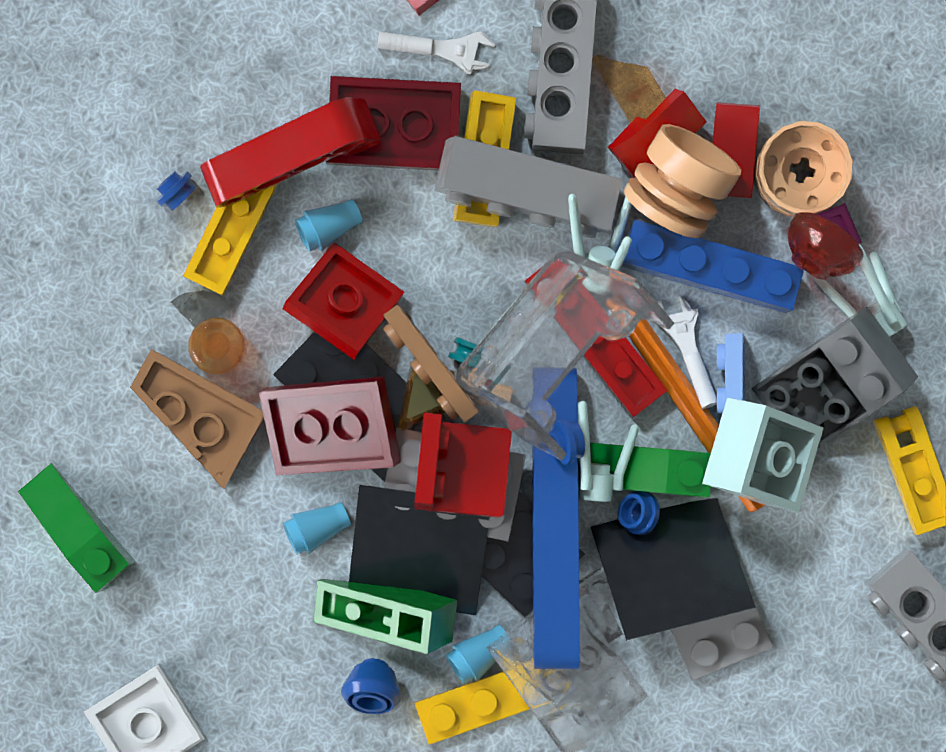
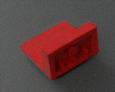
(462, 468)

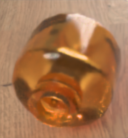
(217, 346)

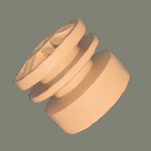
(824, 156)
(682, 181)

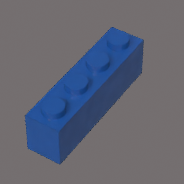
(713, 267)

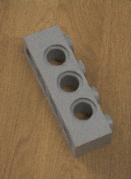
(569, 131)
(891, 586)

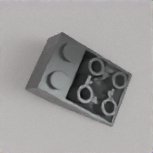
(840, 377)

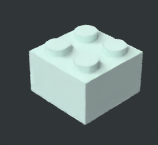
(762, 454)

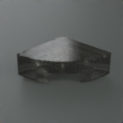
(201, 306)

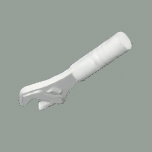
(459, 50)
(684, 336)

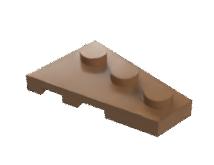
(427, 364)
(199, 413)

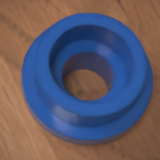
(175, 189)
(570, 439)
(639, 512)

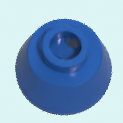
(371, 687)

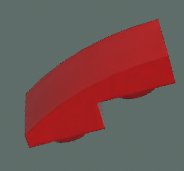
(737, 135)
(633, 142)

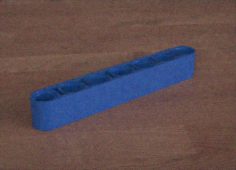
(556, 547)

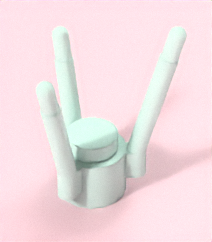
(607, 256)
(885, 306)
(595, 479)

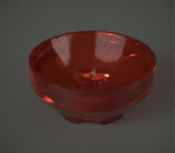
(822, 246)

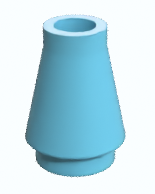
(326, 224)
(314, 527)
(471, 657)

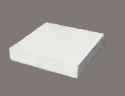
(145, 717)

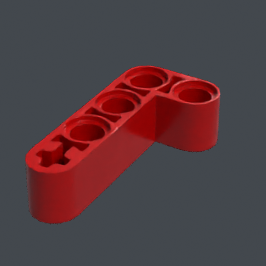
(296, 146)

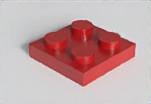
(343, 300)

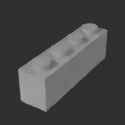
(525, 185)

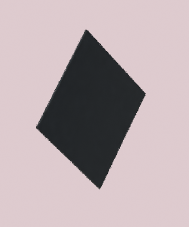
(417, 547)
(675, 572)

